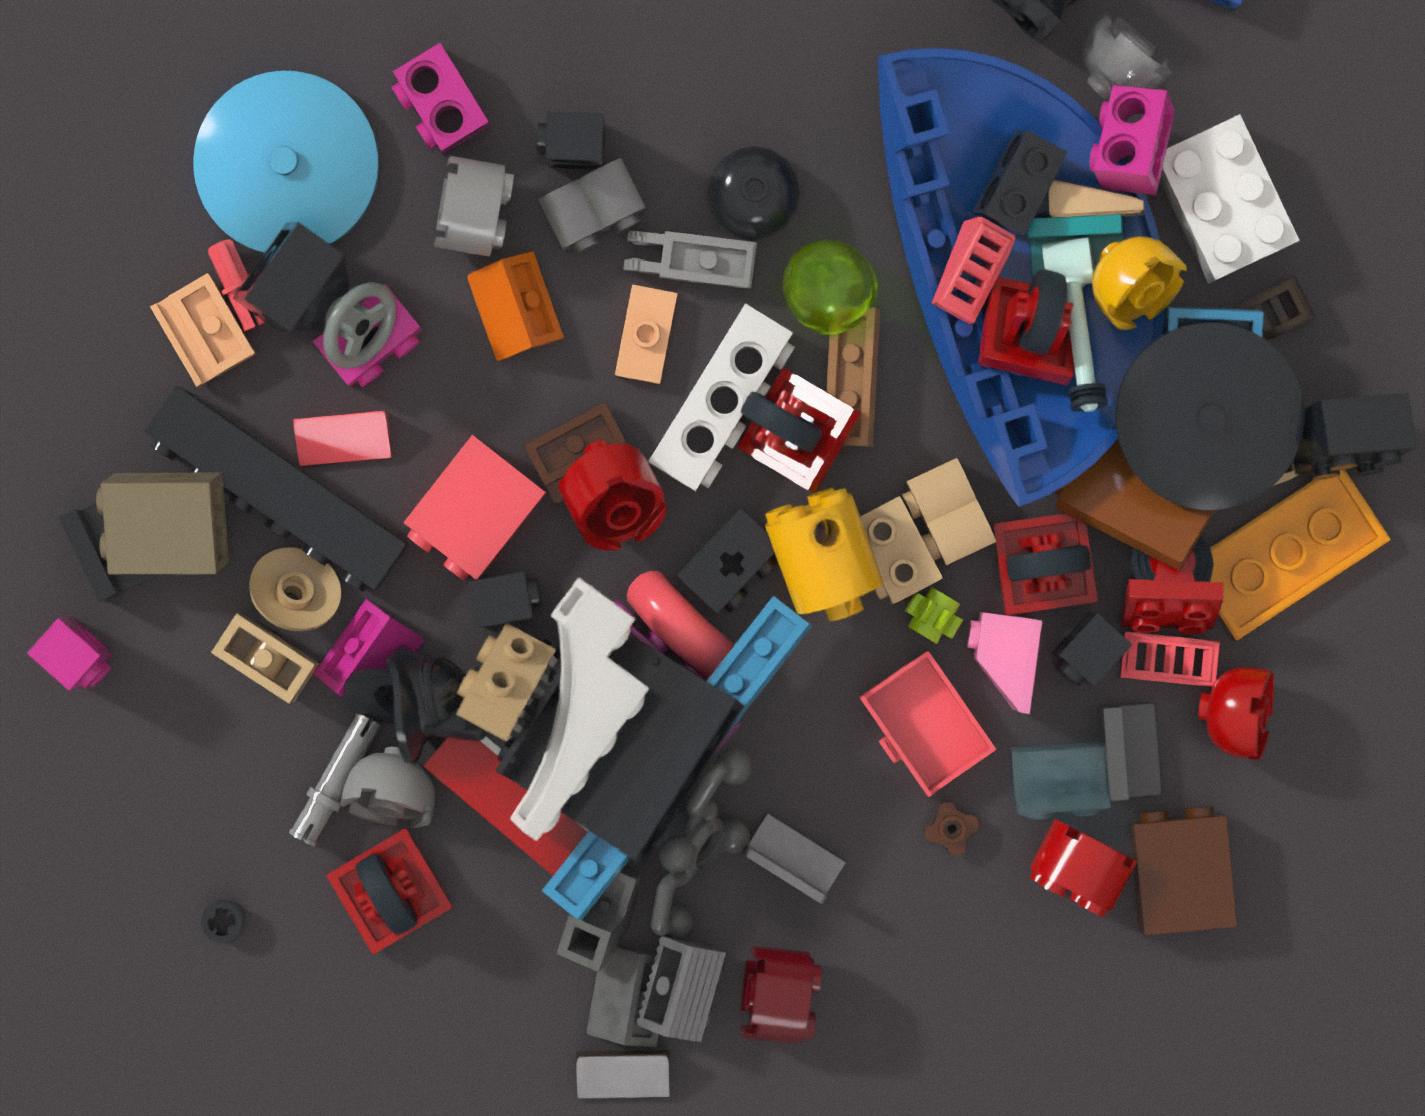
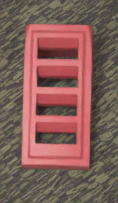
(986, 275)
(1208, 667)

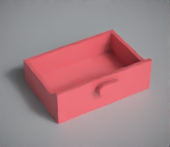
(926, 723)

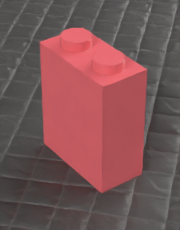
(473, 509)

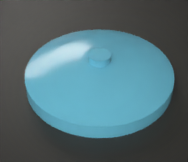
(285, 154)

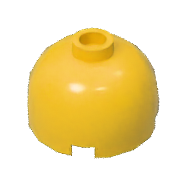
(1136, 280)

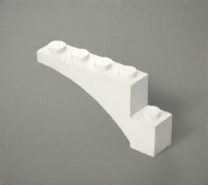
(591, 707)

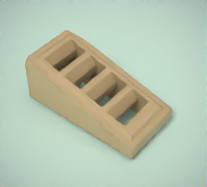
(1078, 200)

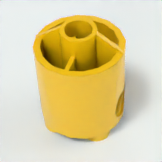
(828, 569)

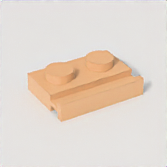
(203, 330)

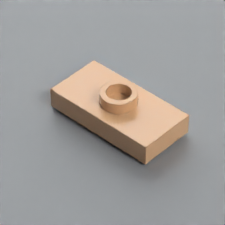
(646, 334)

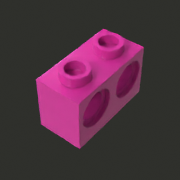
(449, 95)
(1144, 139)
(72, 654)

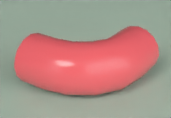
(678, 623)

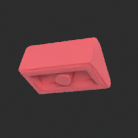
(342, 438)

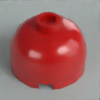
(1239, 711)

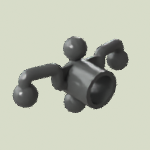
(696, 842)

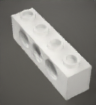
(748, 331)

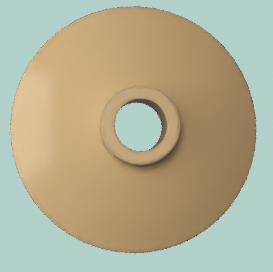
(296, 573)

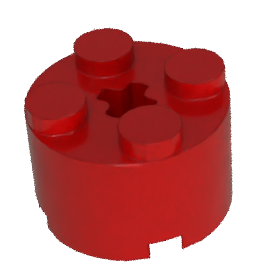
(613, 495)
(1083, 866)

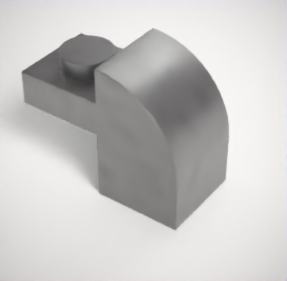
(601, 930)

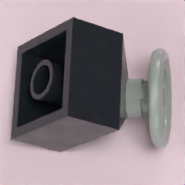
(305, 287)

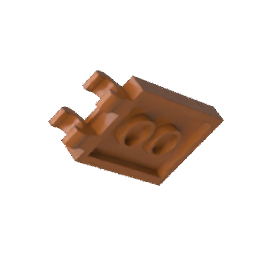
(1125, 508)

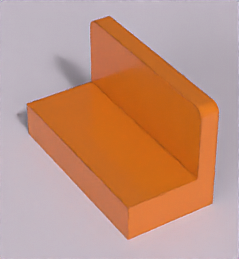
(515, 305)

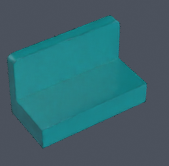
(1099, 228)

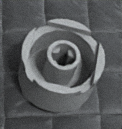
(472, 206)

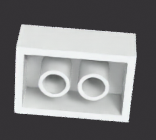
(1225, 199)

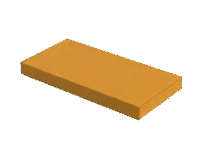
(1292, 551)

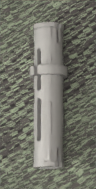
(329, 789)

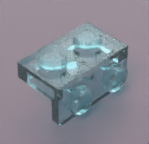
(1060, 779)

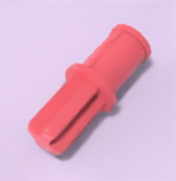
(232, 275)

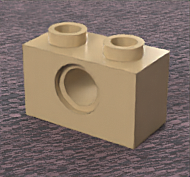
(265, 657)

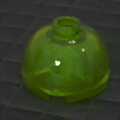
(829, 286)

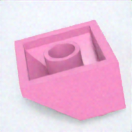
(1007, 654)

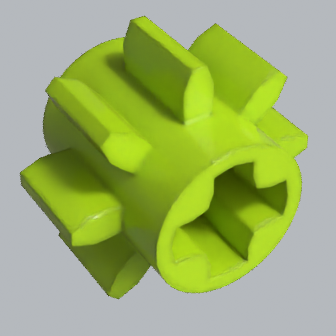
(933, 615)

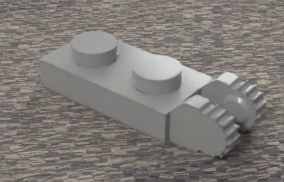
(696, 258)

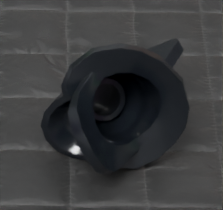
(420, 700)

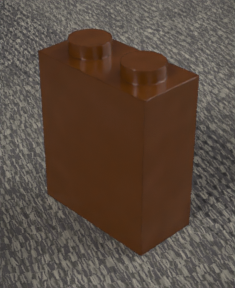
(1182, 871)

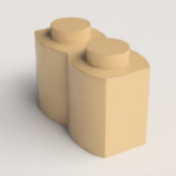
(949, 512)

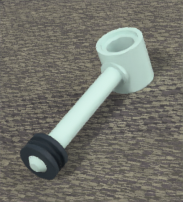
(1076, 263)

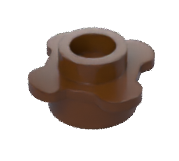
(964, 825)

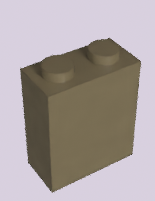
(163, 523)

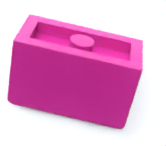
(364, 645)

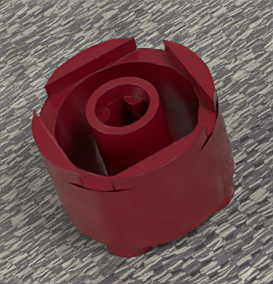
(779, 995)

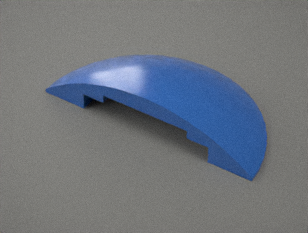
(942, 137)

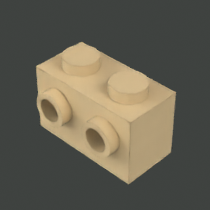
(899, 551)
(505, 681)

